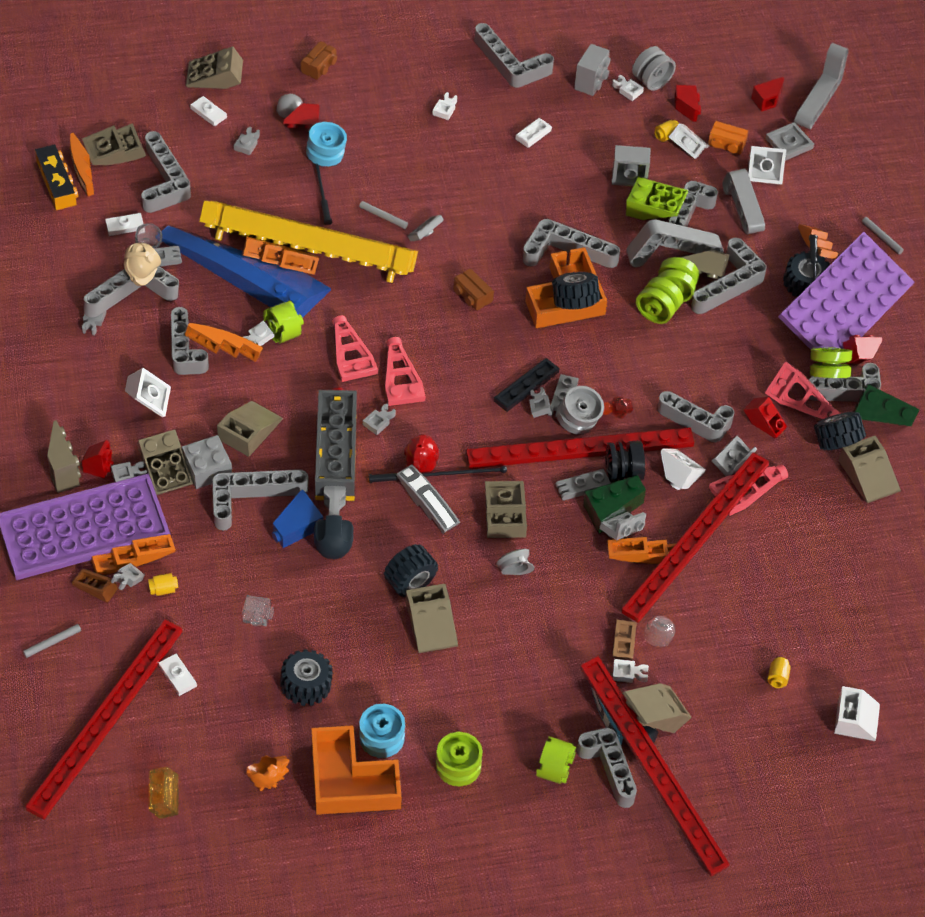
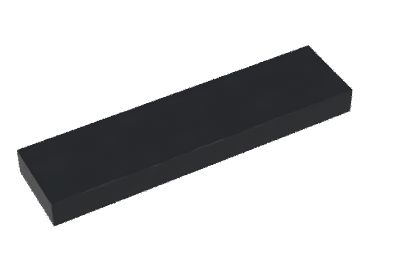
(529, 381)

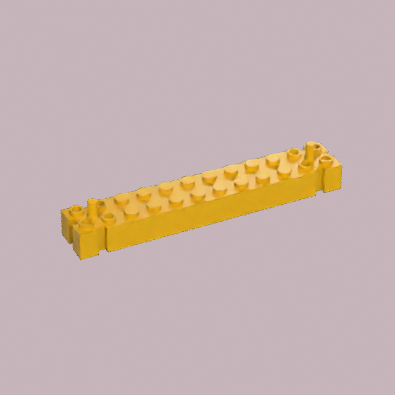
(304, 235)

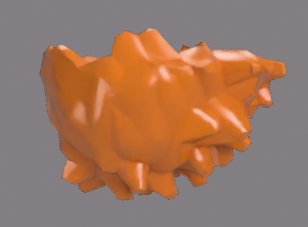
(268, 771)

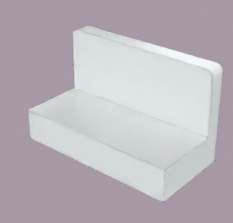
(688, 140)

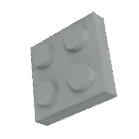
(790, 138)

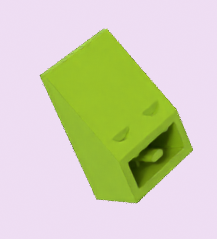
(654, 200)

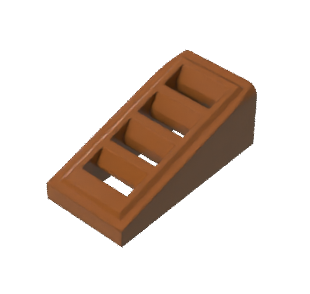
(103, 593)

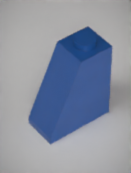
(296, 520)

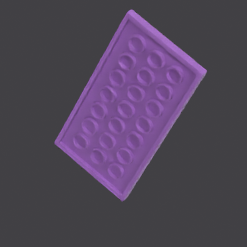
(847, 296)
(81, 525)

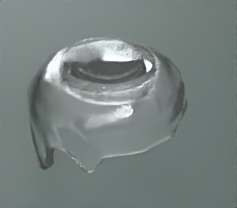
(149, 234)
(659, 631)

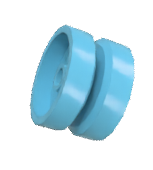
(326, 144)
(382, 730)

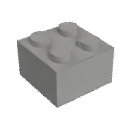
(592, 69)
(630, 164)
(206, 460)

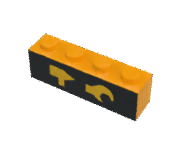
(56, 177)

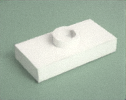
(208, 111)
(533, 132)
(123, 224)
(177, 674)

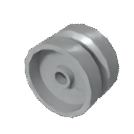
(653, 68)
(580, 410)

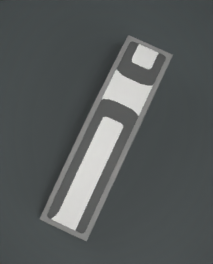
(428, 498)

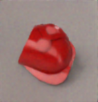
(422, 453)

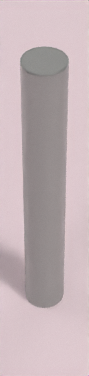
(383, 214)
(880, 233)
(52, 640)

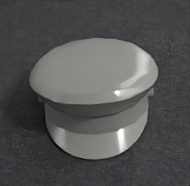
(515, 563)

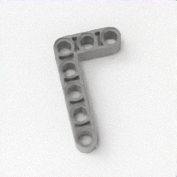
(512, 70)
(824, 88)
(177, 184)
(672, 236)
(566, 238)
(749, 274)
(121, 286)
(252, 485)

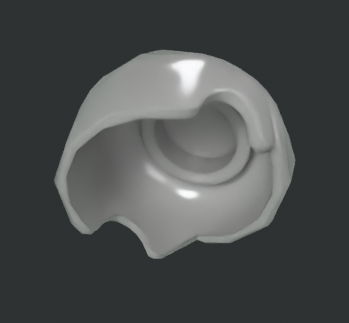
(287, 104)

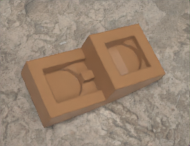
(624, 639)

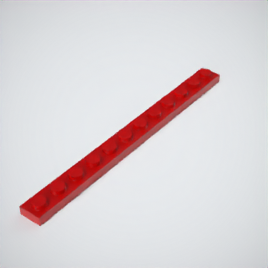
(575, 448)
(695, 538)
(103, 720)
(655, 767)

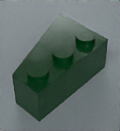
(882, 407)
(613, 500)

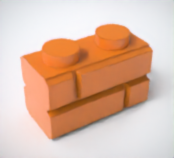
(728, 137)

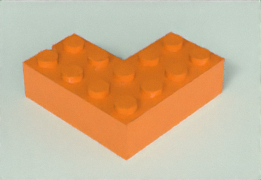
(541, 299)
(351, 785)

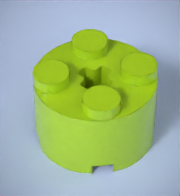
(283, 321)
(555, 760)

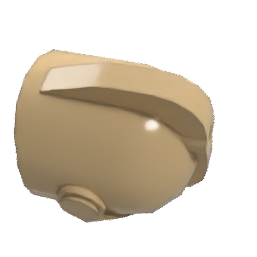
(141, 263)

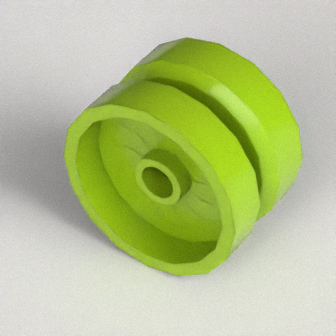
(682, 274)
(659, 300)
(831, 359)
(459, 759)

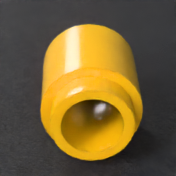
(665, 129)
(163, 584)
(779, 672)

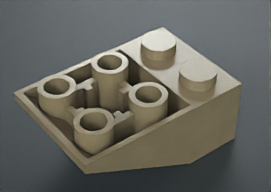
(216, 70)
(710, 262)
(247, 427)
(164, 462)
(62, 463)
(869, 469)
(431, 618)
(658, 707)

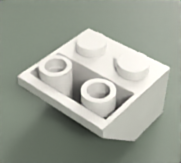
(857, 714)

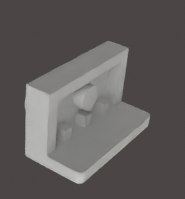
(732, 456)
(623, 525)

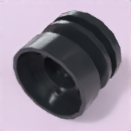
(625, 461)

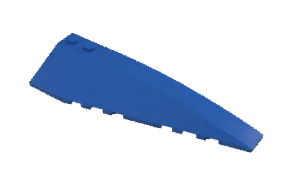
(257, 278)

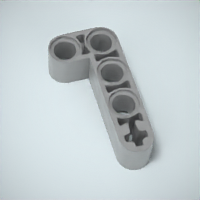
(698, 195)
(745, 200)
(185, 359)
(847, 388)
(687, 414)
(605, 751)

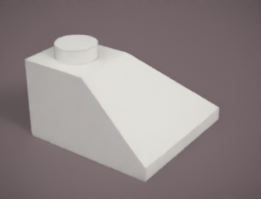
(766, 164)
(148, 391)
(680, 469)

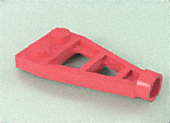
(357, 367)
(783, 383)
(402, 393)
(772, 476)

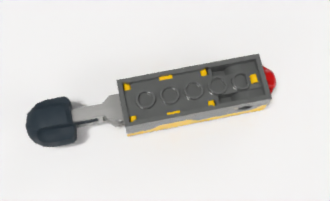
(335, 469)

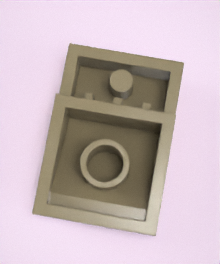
(114, 146)
(505, 509)

